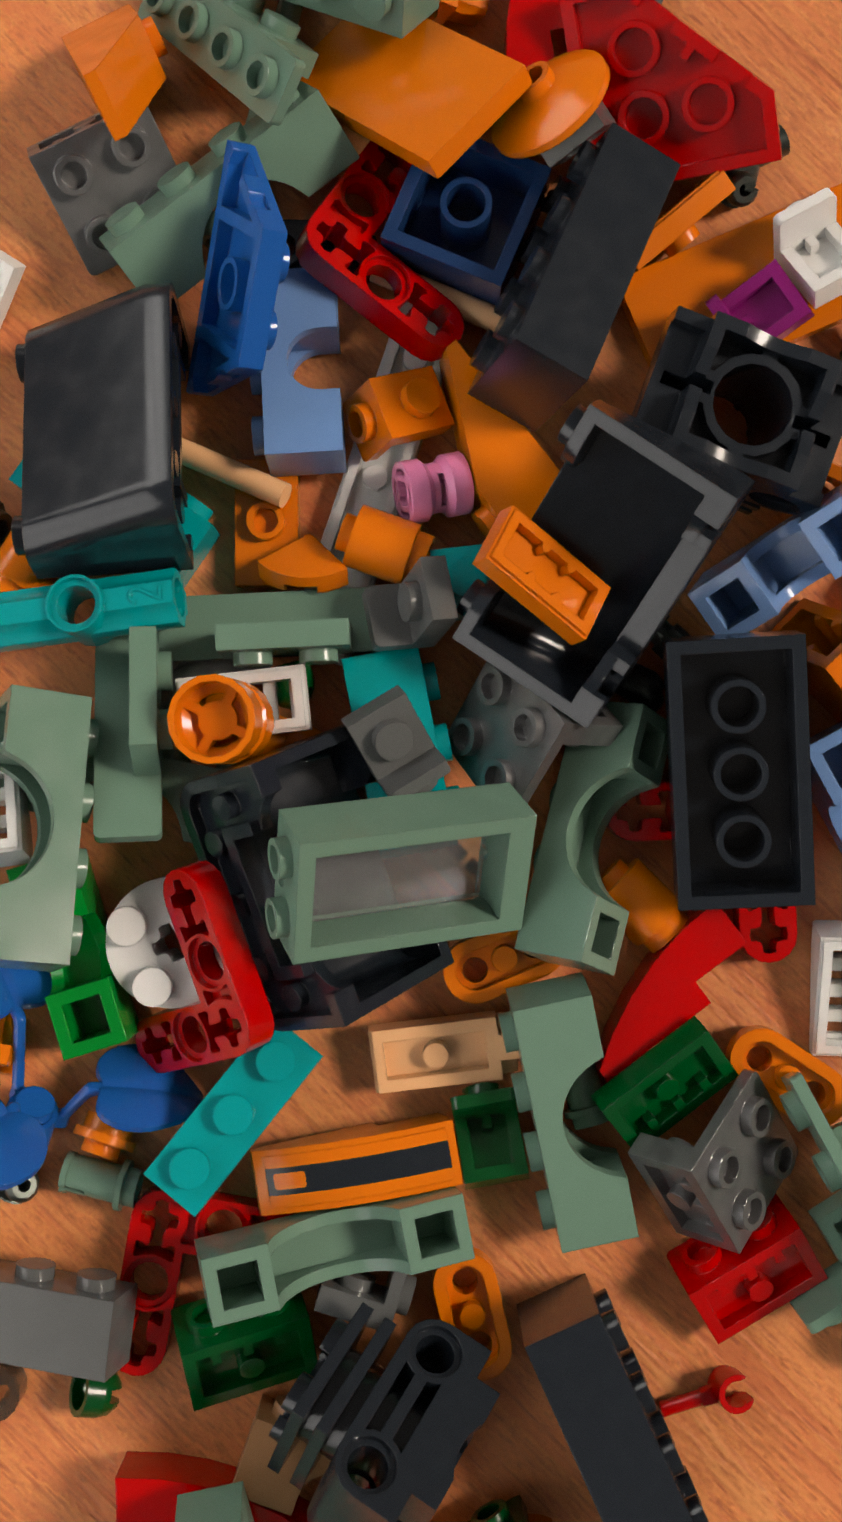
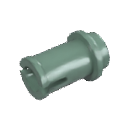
(581, 1106)
(101, 1180)

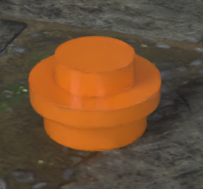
(103, 1139)

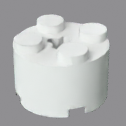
(140, 954)

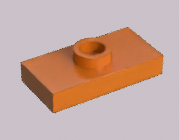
(676, 223)
(262, 528)
(542, 575)

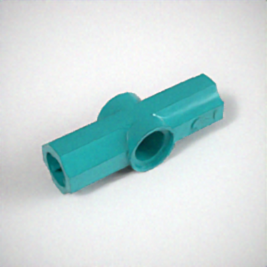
(47, 613)

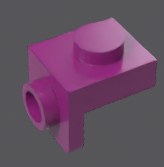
(766, 302)

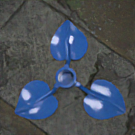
(127, 1091)

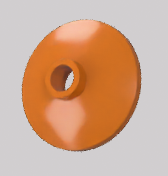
(554, 106)

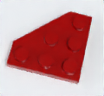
(676, 86)

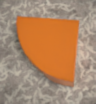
(303, 565)

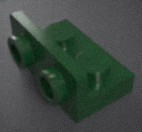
(665, 1083)
(242, 1354)

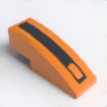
(356, 1165)

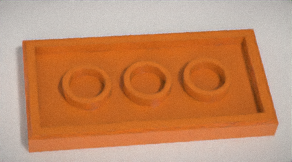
(416, 93)
(712, 269)

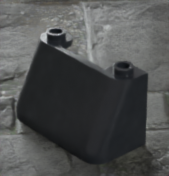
(105, 439)
(637, 516)
(230, 826)

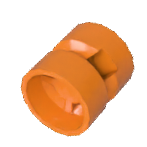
(220, 720)

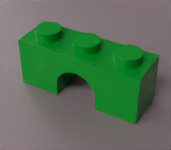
(85, 998)

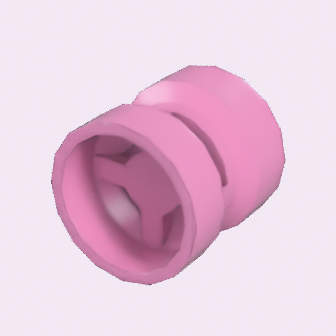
(433, 487)

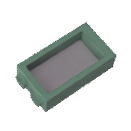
(399, 871)

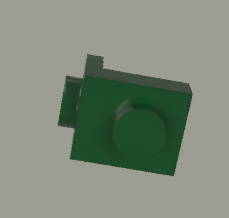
(489, 1135)

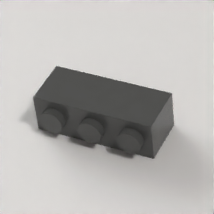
(65, 1319)

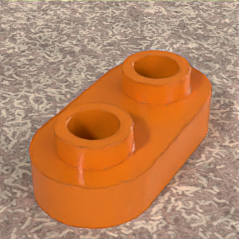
(504, 967)
(781, 1059)
(476, 1308)

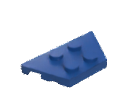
(241, 277)

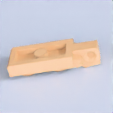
(439, 1052)

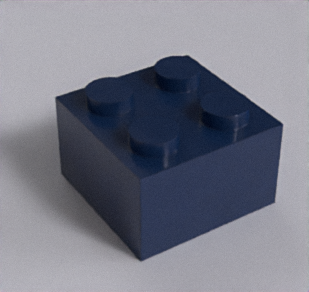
(469, 220)

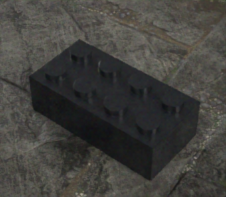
(572, 277)
(739, 770)
(606, 1406)

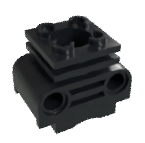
(780, 388)
(384, 1429)

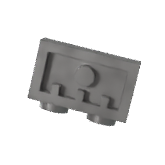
(95, 177)
(515, 734)
(730, 1174)

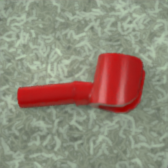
(711, 1394)

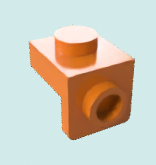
(396, 411)

